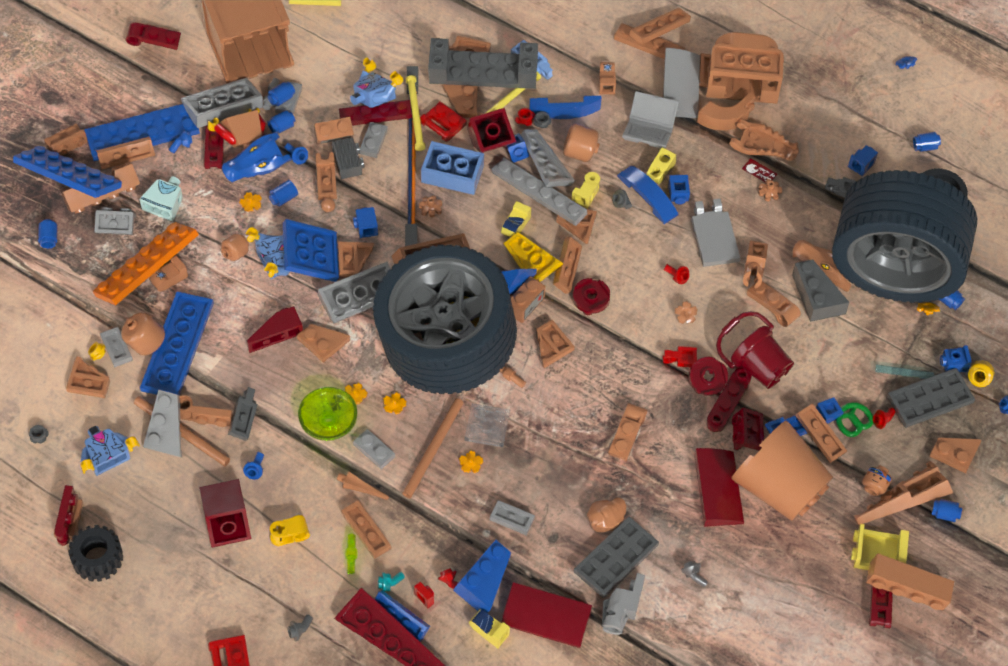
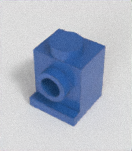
(863, 160)
(679, 192)
(956, 358)

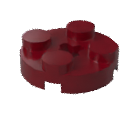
(588, 305)
(702, 385)

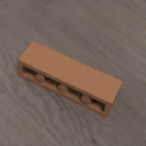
(910, 582)

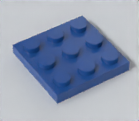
(310, 250)

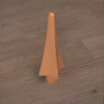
(354, 483)

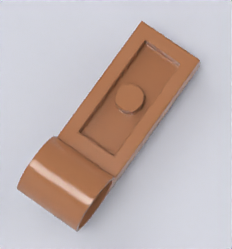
(784, 309)
(204, 415)
(627, 431)

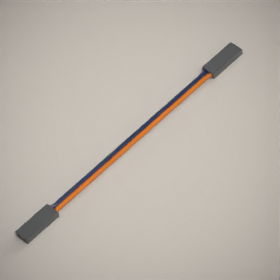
(411, 229)

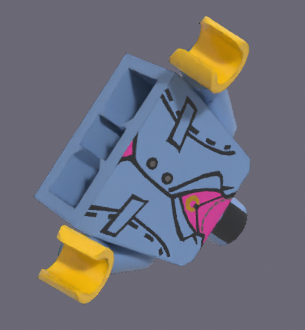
(374, 89)
(270, 251)
(105, 450)

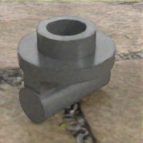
(620, 199)

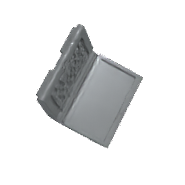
(651, 120)

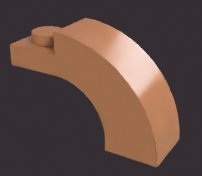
(726, 118)

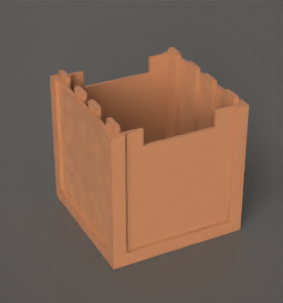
(247, 36)

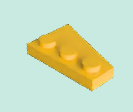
(531, 256)

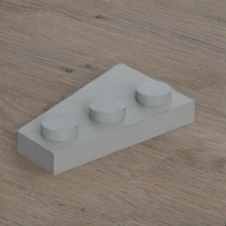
(164, 425)

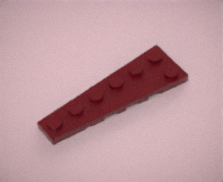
(380, 628)

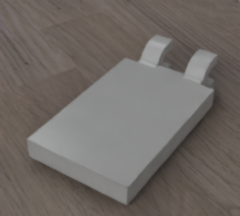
(714, 235)

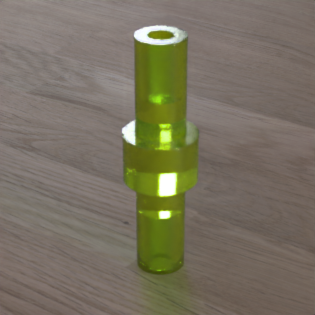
(351, 553)

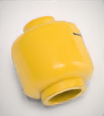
(979, 379)

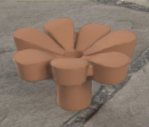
(770, 189)
(430, 205)

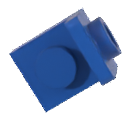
(518, 150)

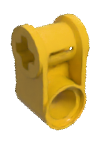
(290, 530)

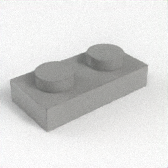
(373, 139)
(116, 347)
(374, 449)
(512, 517)

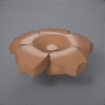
(686, 313)

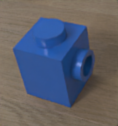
(366, 222)

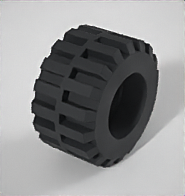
(91, 539)

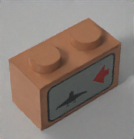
(333, 130)
(527, 298)

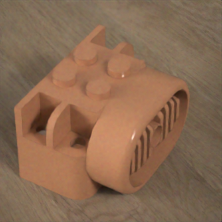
(744, 66)

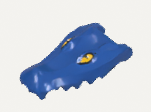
(257, 159)

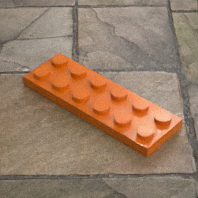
(145, 263)

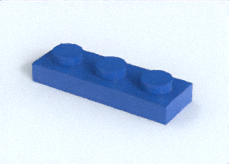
(403, 615)

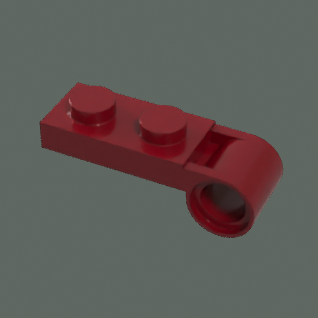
(152, 35)

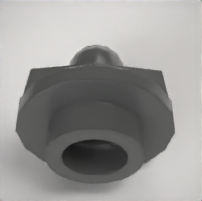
(296, 629)

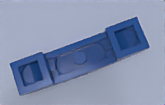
(566, 110)
(650, 192)
(828, 409)

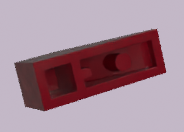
(280, 327)

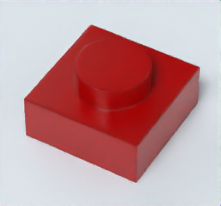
(424, 594)

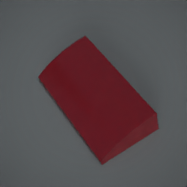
(718, 492)
(546, 615)

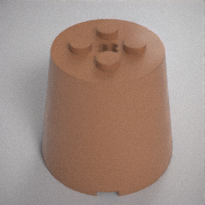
(784, 473)

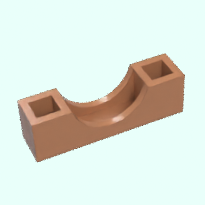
(77, 201)

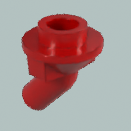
(680, 275)
(881, 418)
(447, 576)

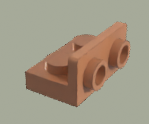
(66, 140)

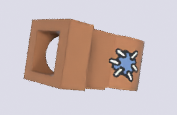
(607, 77)
(169, 274)

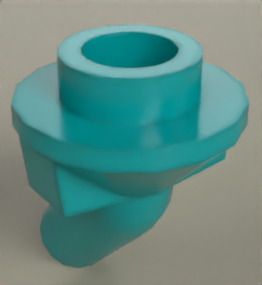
(385, 581)

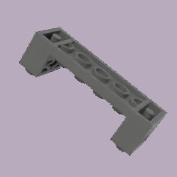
(483, 68)

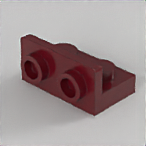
(747, 429)

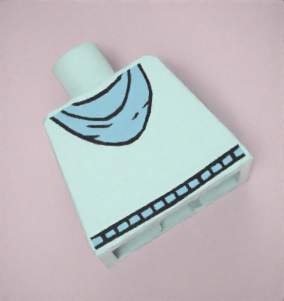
(163, 198)

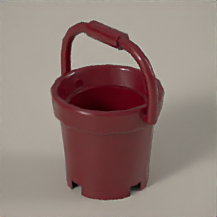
(758, 353)

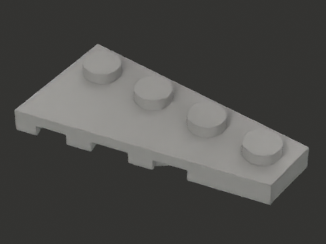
(547, 163)

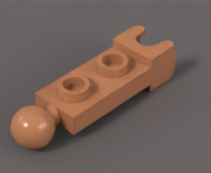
(326, 182)

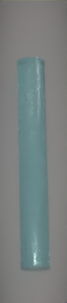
(903, 372)

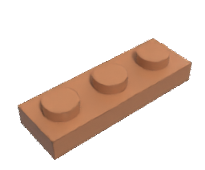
(125, 153)
(569, 257)
(821, 433)
(366, 529)

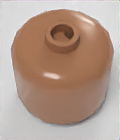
(581, 143)
(143, 333)

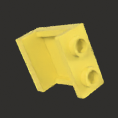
(871, 543)

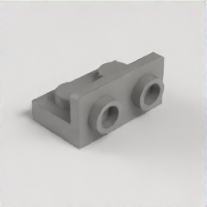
(114, 222)

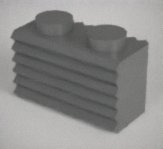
(347, 158)

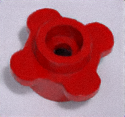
(525, 117)

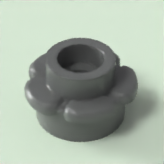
(542, 116)
(38, 429)

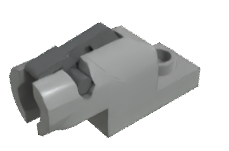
(622, 606)

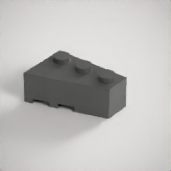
(818, 292)

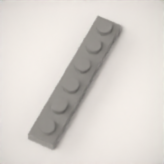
(539, 192)

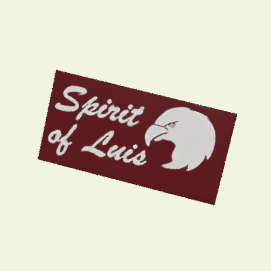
(759, 171)

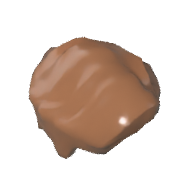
(606, 514)

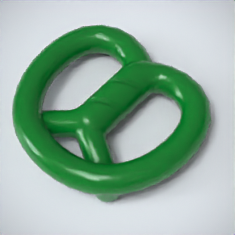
(854, 419)

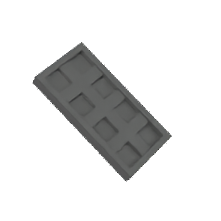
(930, 397)
(616, 557)

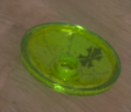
(327, 404)

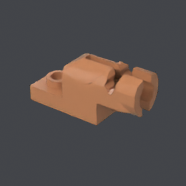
(755, 263)

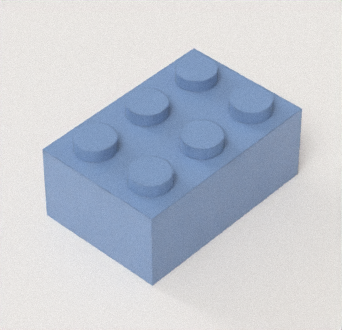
(452, 168)

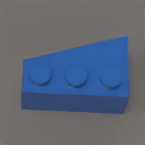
(484, 578)

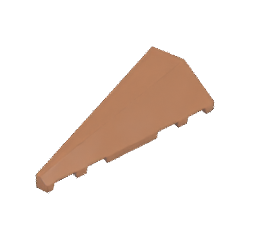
(917, 490)

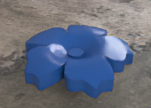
(906, 62)

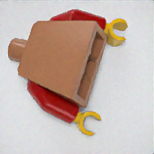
(240, 129)

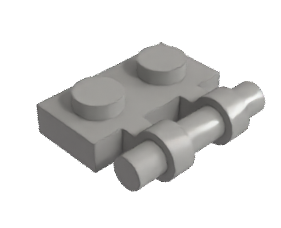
(289, 105)

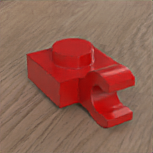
(683, 356)

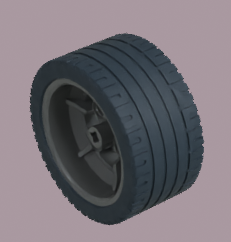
(905, 236)
(420, 293)

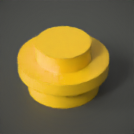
(96, 351)

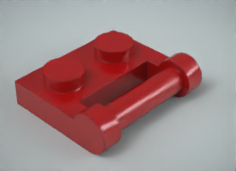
(445, 117)
(235, 650)

